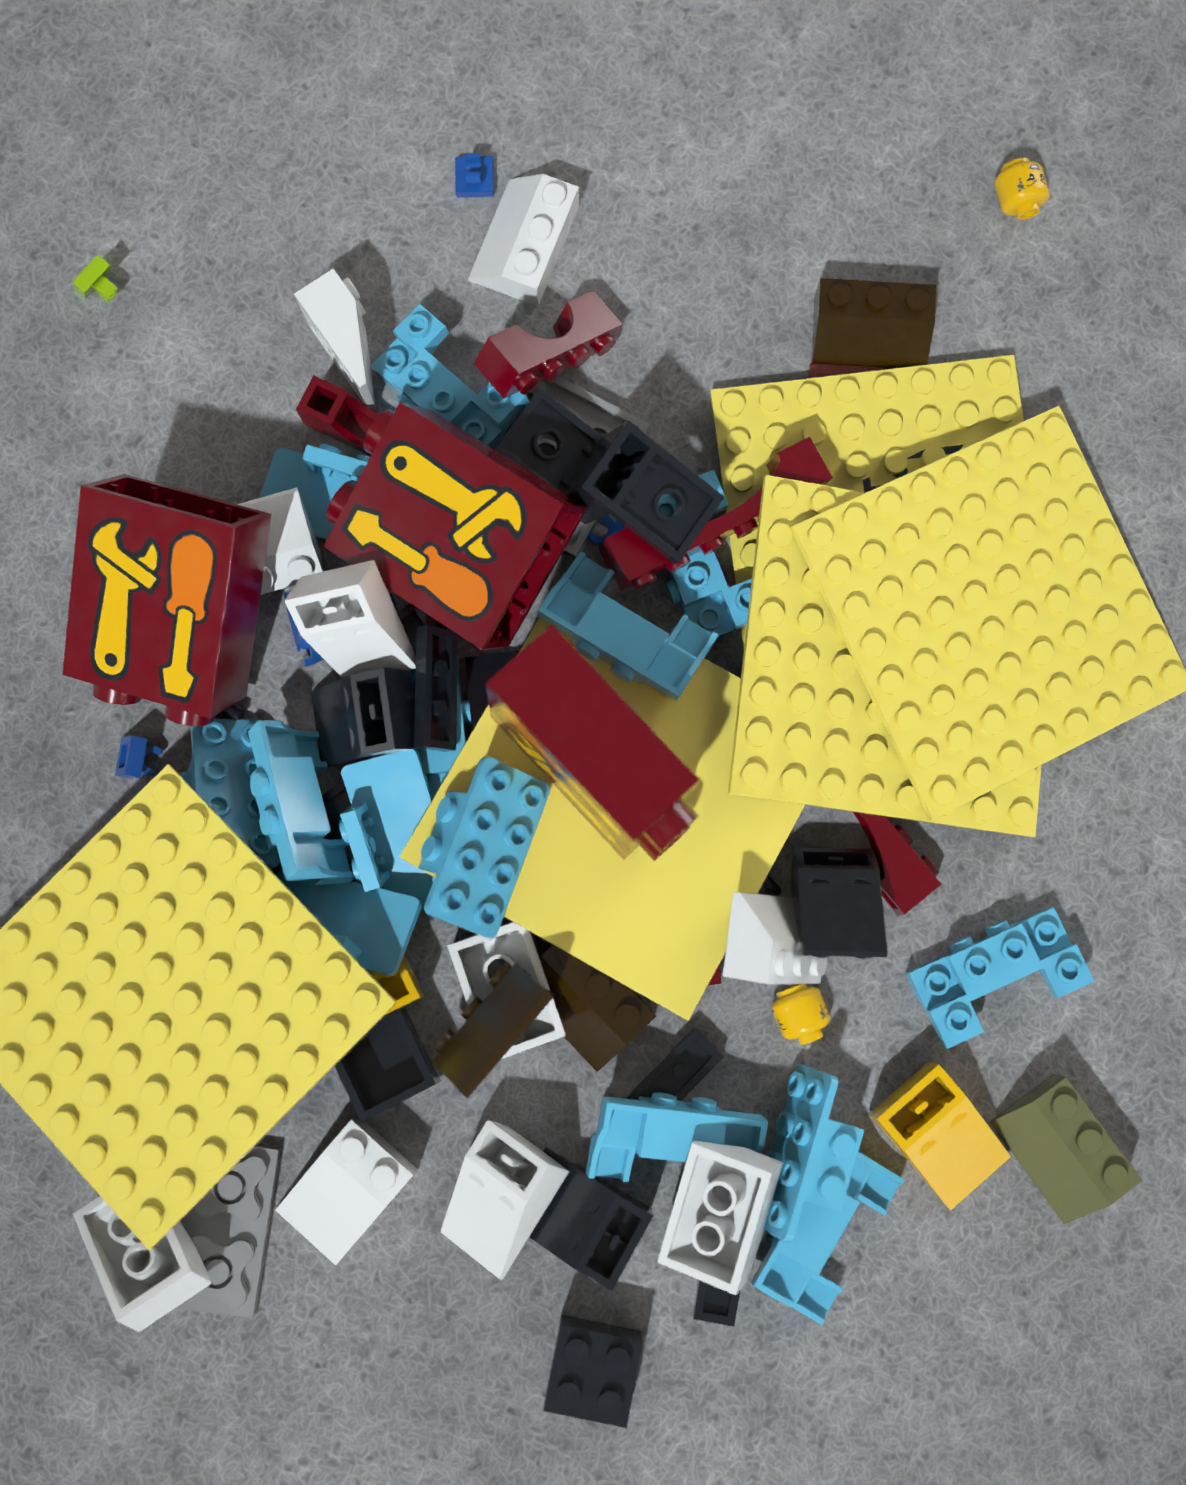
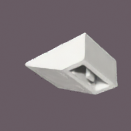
(350, 620)
(500, 1196)

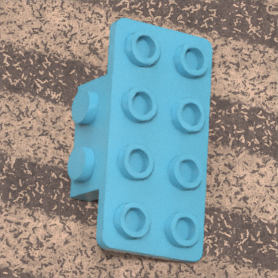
(317, 477)
(221, 776)
(386, 806)
(482, 846)
(368, 924)
(814, 1151)

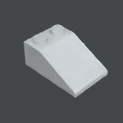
(336, 320)
(346, 1189)
(136, 1280)

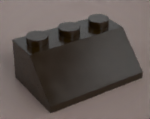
(872, 323)
(594, 1008)
(490, 1027)

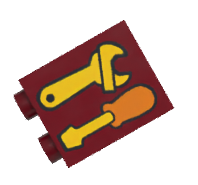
(452, 524)
(164, 597)
(593, 746)

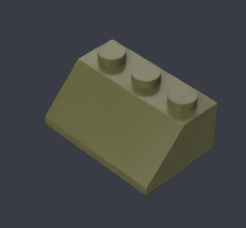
(1065, 1149)

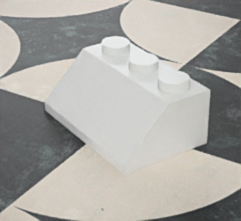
(526, 237)
(291, 540)
(766, 943)
(482, 957)
(720, 1214)

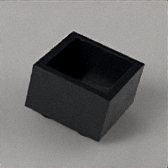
(386, 1066)
(593, 1371)

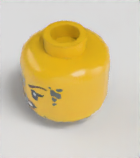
(1021, 188)
(801, 1013)

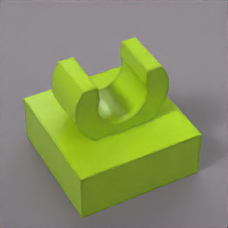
(94, 278)

